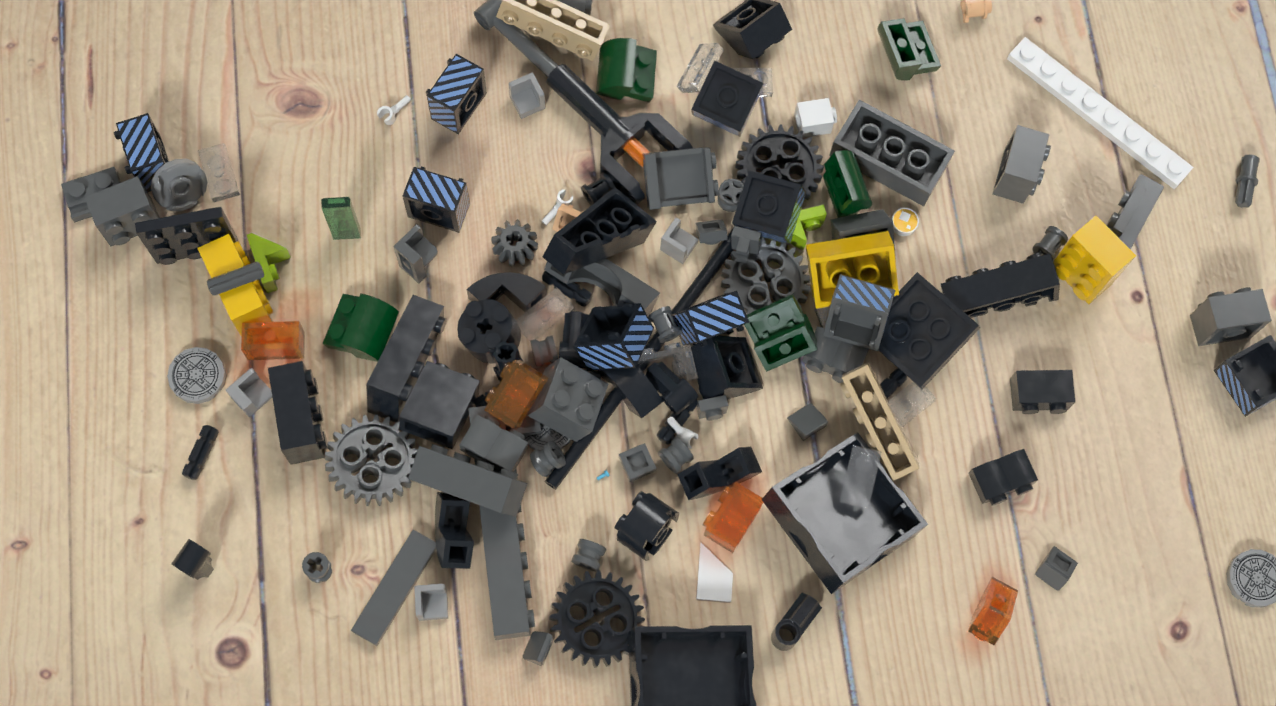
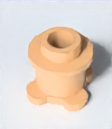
(975, 8)

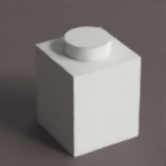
(815, 117)

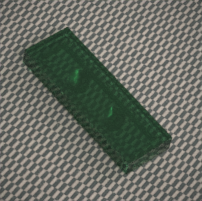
(341, 218)

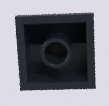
(754, 27)
(725, 367)

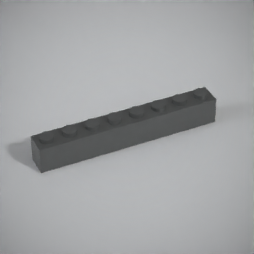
(505, 565)

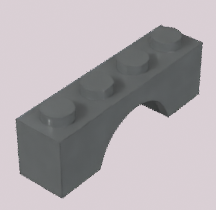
(614, 280)

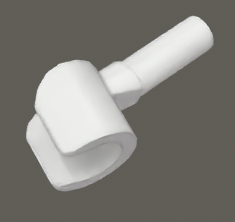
(393, 110)
(553, 212)
(682, 433)

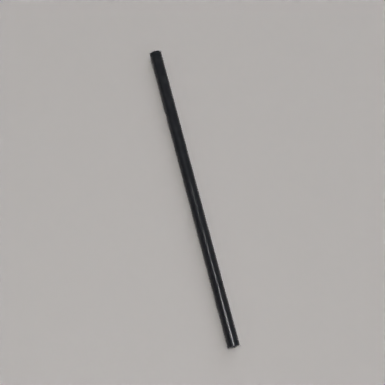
(614, 399)

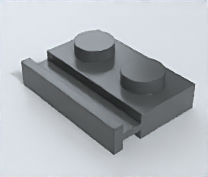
(84, 186)

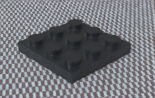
(181, 234)
(924, 331)

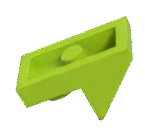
(808, 219)
(268, 254)

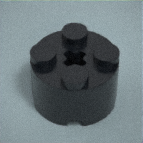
(486, 325)
(646, 525)

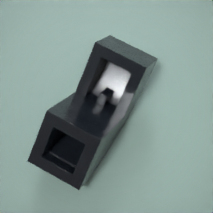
(517, 287)
(634, 389)
(713, 476)
(452, 538)

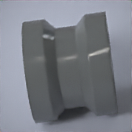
(733, 189)
(544, 351)
(676, 455)
(547, 458)
(588, 555)

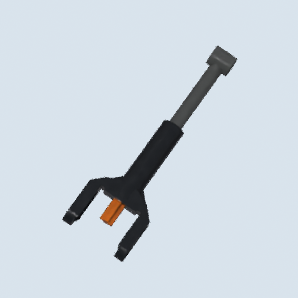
(616, 132)

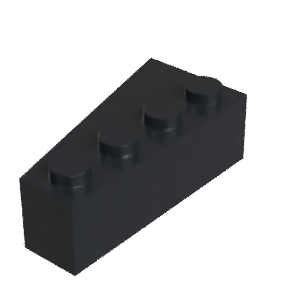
(599, 232)
(1004, 286)
(404, 358)

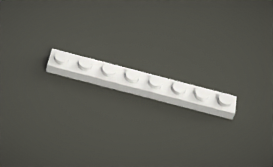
(1100, 113)

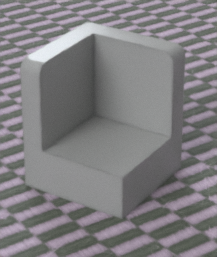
(526, 95)
(677, 242)
(249, 392)
(431, 602)

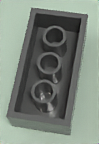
(893, 152)

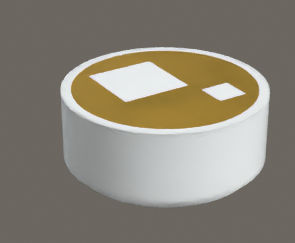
(904, 221)

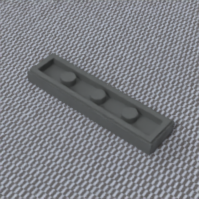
(394, 588)

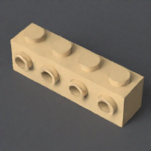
(557, 24)
(880, 421)

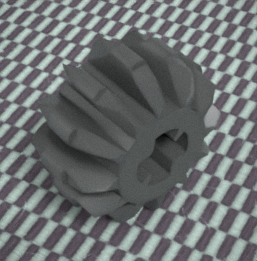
(505, 239)

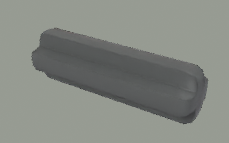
(235, 278)

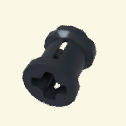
(597, 189)

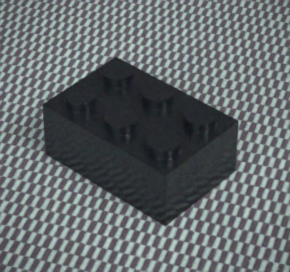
(297, 412)

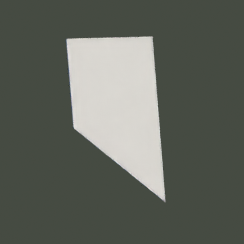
(713, 578)

